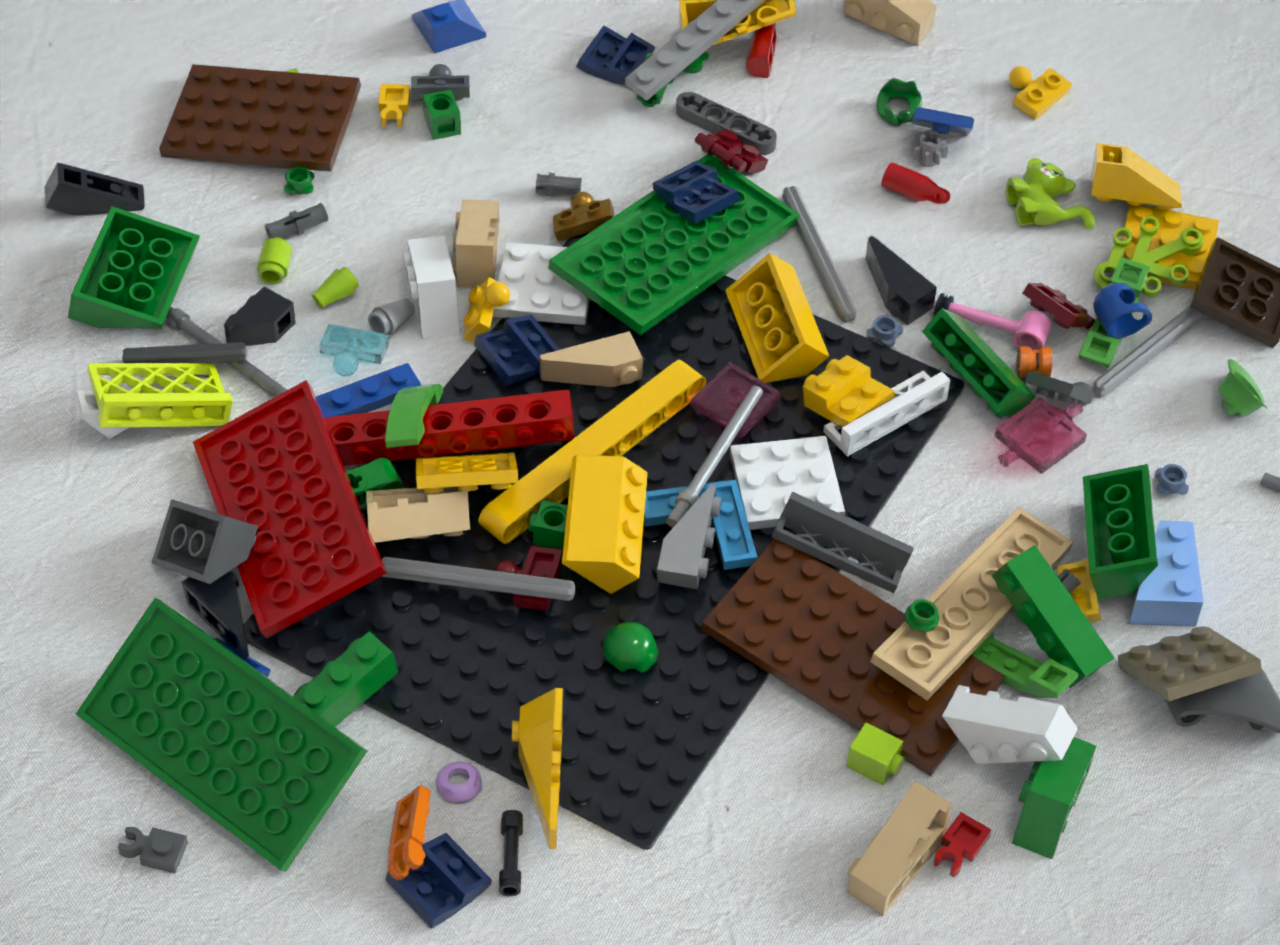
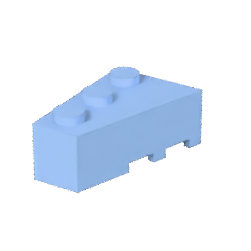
(1174, 588)

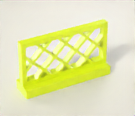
(159, 407)

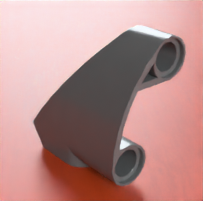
(1243, 699)

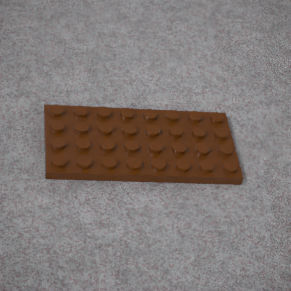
(820, 638)

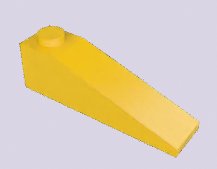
(765, 14)
(540, 755)

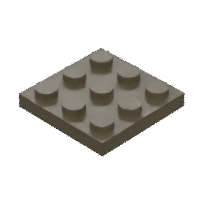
(1189, 663)

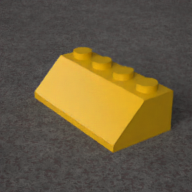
(776, 321)
(605, 520)

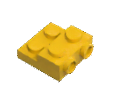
(845, 391)

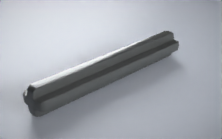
(187, 353)

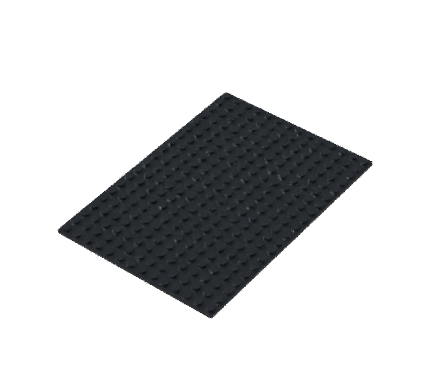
(475, 658)

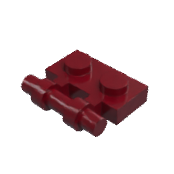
(732, 151)
(1055, 302)

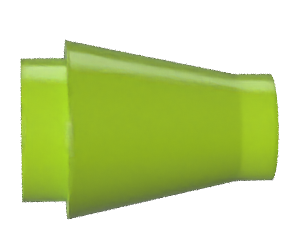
(336, 287)

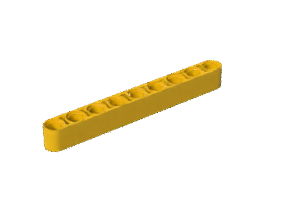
(609, 436)

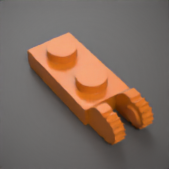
(408, 833)

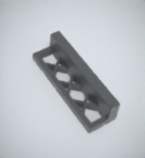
(844, 539)

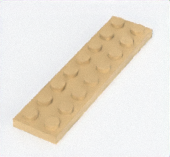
(967, 607)

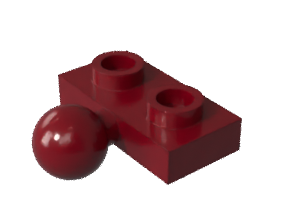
(540, 563)

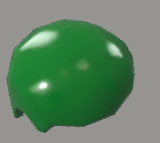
(630, 647)

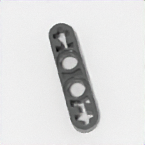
(696, 108)

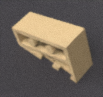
(475, 242)

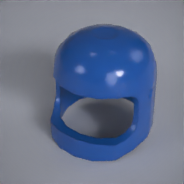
(1114, 308)

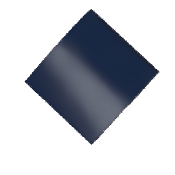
(614, 56)
(695, 192)
(515, 349)
(442, 883)

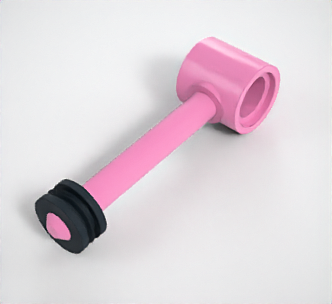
(1029, 331)

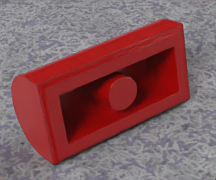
(762, 51)

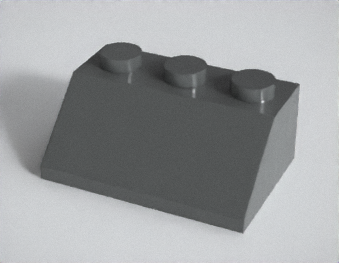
(202, 542)

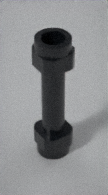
(510, 875)

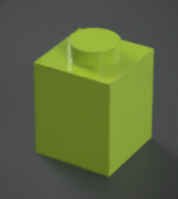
(875, 754)

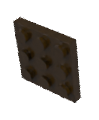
(1240, 292)

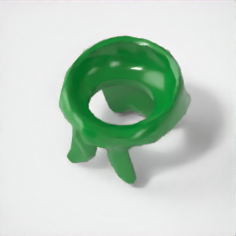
(898, 89)

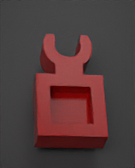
(961, 841)

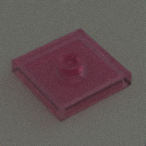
(727, 391)

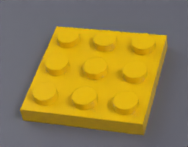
(1170, 226)
(466, 472)

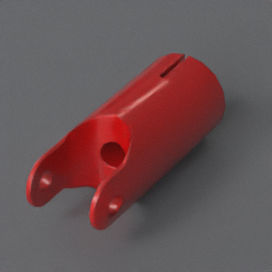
(913, 185)

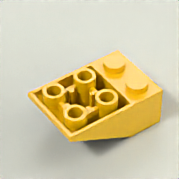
(1128, 177)

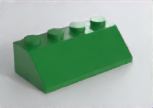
(1119, 530)

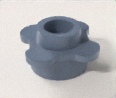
(885, 330)
(1171, 480)

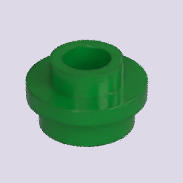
(922, 615)

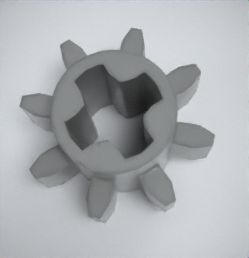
(929, 148)

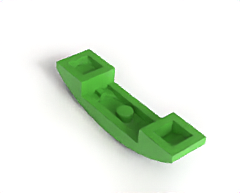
(1098, 346)
(407, 412)
(1024, 672)

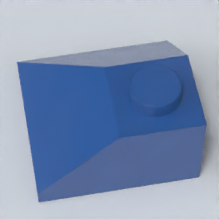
(448, 25)

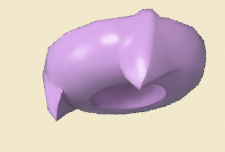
(463, 792)

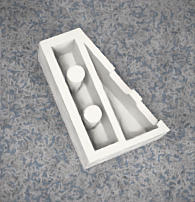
(432, 285)
(1007, 729)

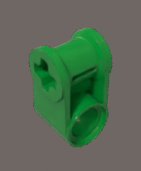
(373, 476)

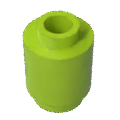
(274, 260)

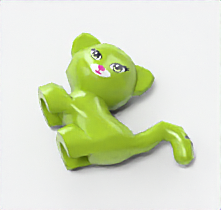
(1036, 195)

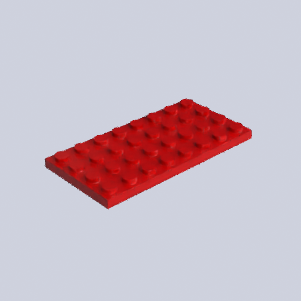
(288, 480)

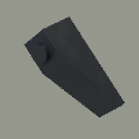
(88, 192)
(901, 287)
(219, 608)

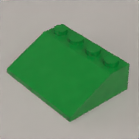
(131, 273)

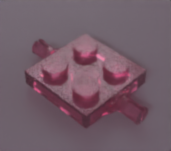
(1040, 435)

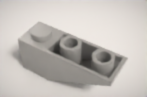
(685, 545)

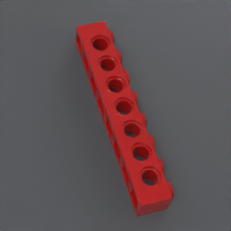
(459, 428)

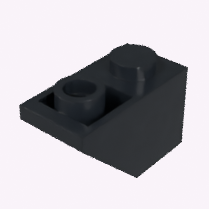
(261, 319)

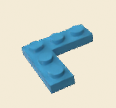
(731, 526)

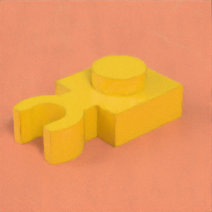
(393, 102)

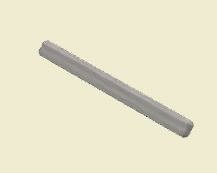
(820, 255)
(1146, 351)
(479, 579)

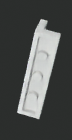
(911, 400)

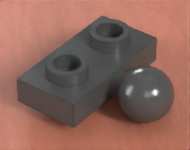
(440, 79)
(1068, 392)

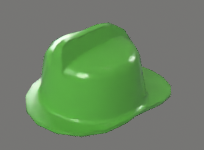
(1240, 391)

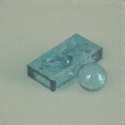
(352, 345)

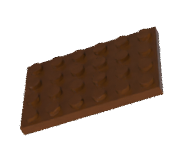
(261, 117)

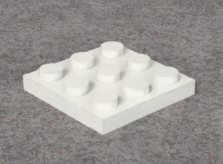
(536, 288)
(775, 469)

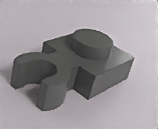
(158, 850)

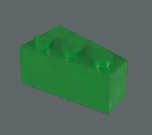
(1051, 798)

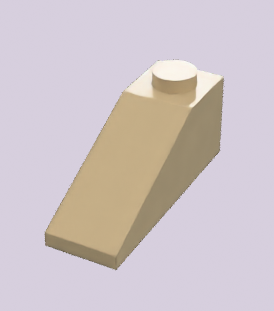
(597, 363)

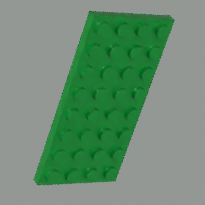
(657, 260)
(221, 734)

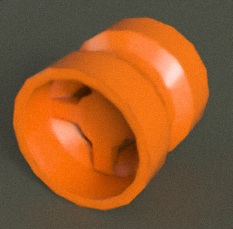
(1034, 360)

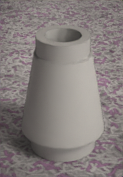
(390, 316)

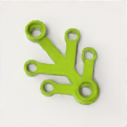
(1150, 258)

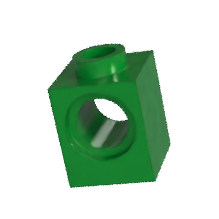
(441, 114)
(549, 525)

